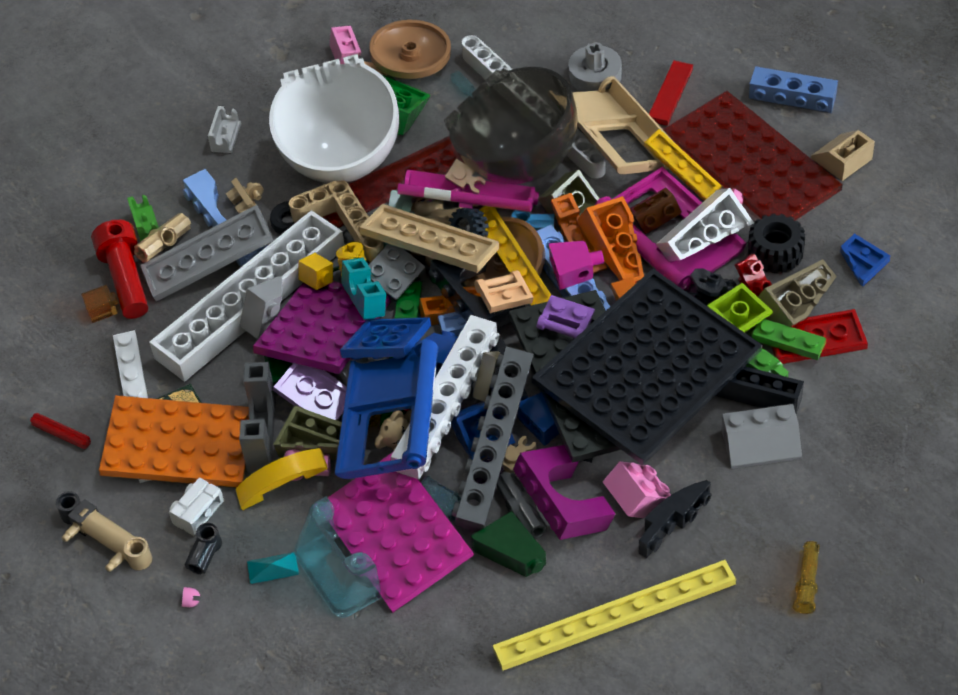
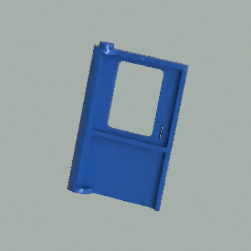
(386, 388)

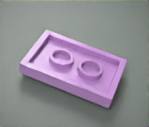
(312, 390)

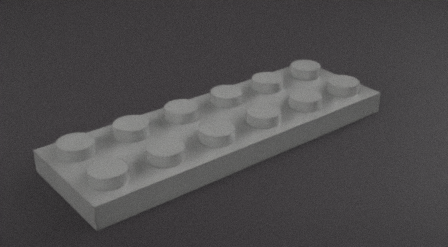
(206, 253)

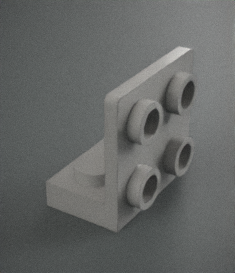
(396, 270)

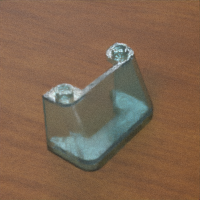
(341, 581)

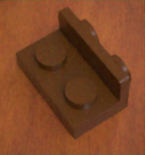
(656, 210)

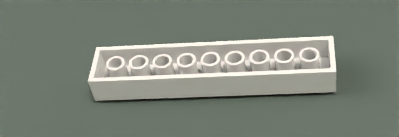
(216, 318)

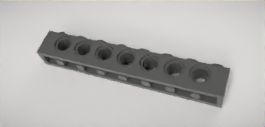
(475, 517)

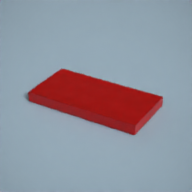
(841, 332)

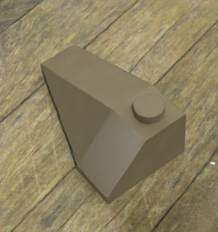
(797, 294)

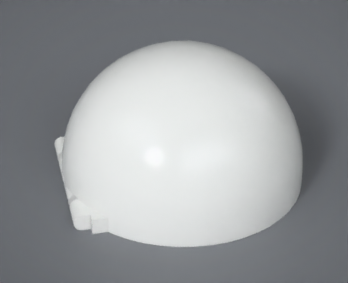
(334, 120)

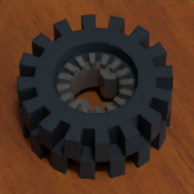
(470, 217)

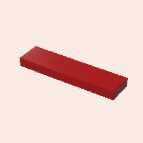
(671, 92)

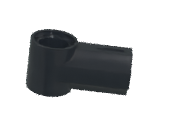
(203, 548)

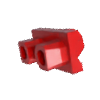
(752, 274)

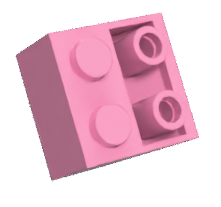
(636, 488)

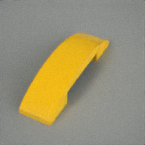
(278, 473)

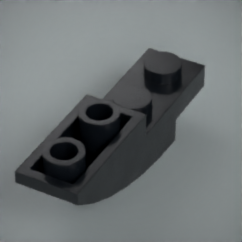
(673, 511)

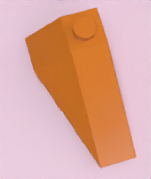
(611, 230)

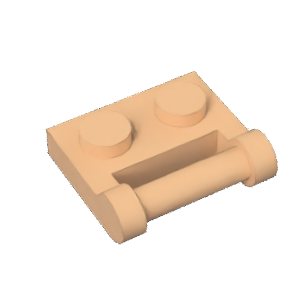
(504, 296)

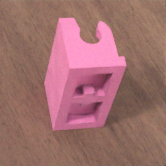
(343, 43)

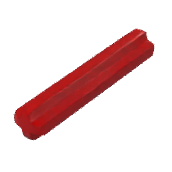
(60, 430)

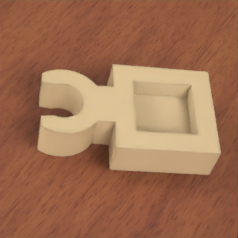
(462, 175)
(513, 452)

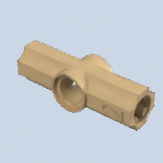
(162, 237)

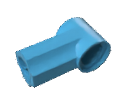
(537, 221)

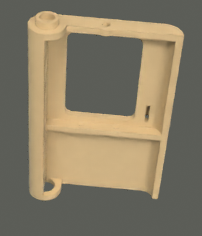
(614, 111)

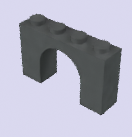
(258, 431)

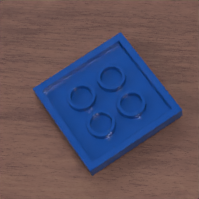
(385, 338)

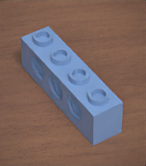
(793, 89)

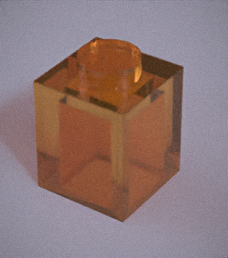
(100, 303)

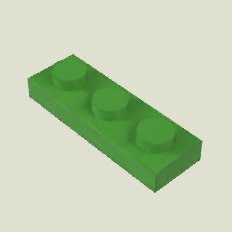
(789, 339)

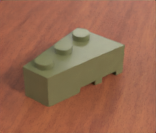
(309, 431)

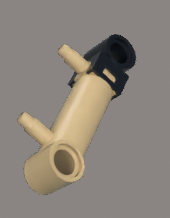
(87, 520)

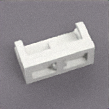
(224, 131)

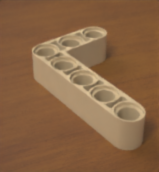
(337, 198)

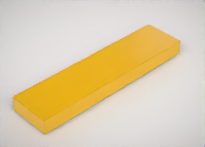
(682, 165)

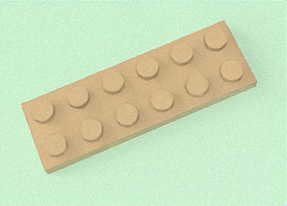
(429, 238)

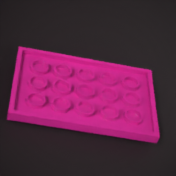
(400, 531)

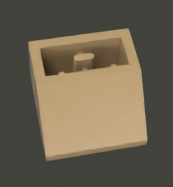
(845, 154)

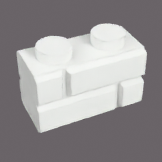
(195, 506)

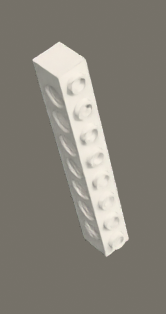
(453, 385)

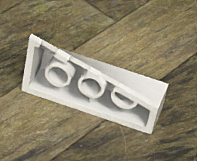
(706, 225)

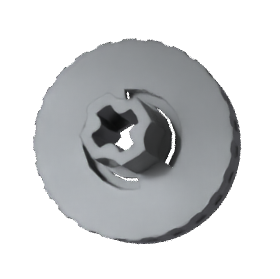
(594, 59)

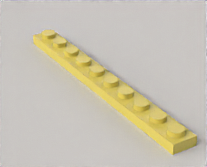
(613, 615)

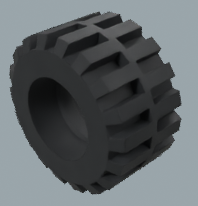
(777, 230)

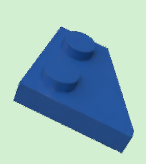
(863, 258)

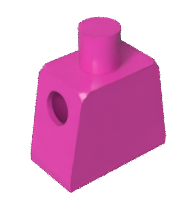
(573, 262)

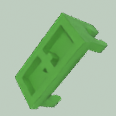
(143, 216)

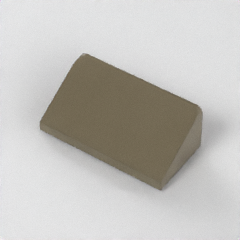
(485, 375)

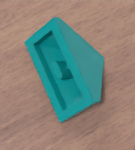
(272, 568)

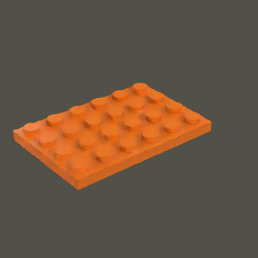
(174, 441)

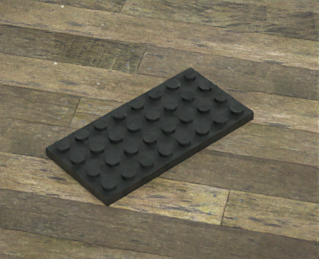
(578, 437)

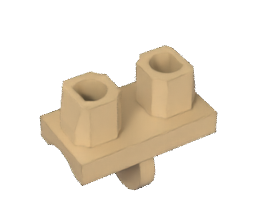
(248, 194)

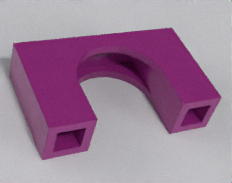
(565, 516)

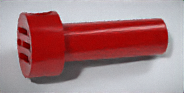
(115, 246)

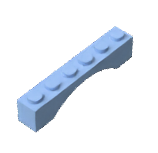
(203, 193)

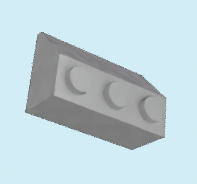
(761, 436)

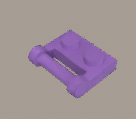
(566, 313)

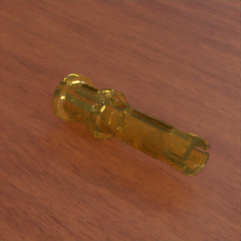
(807, 586)

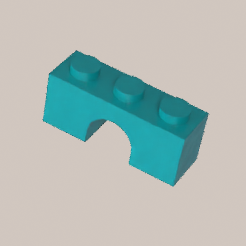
(366, 295)

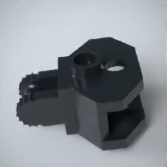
(709, 285)

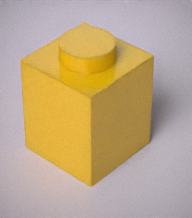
(315, 271)

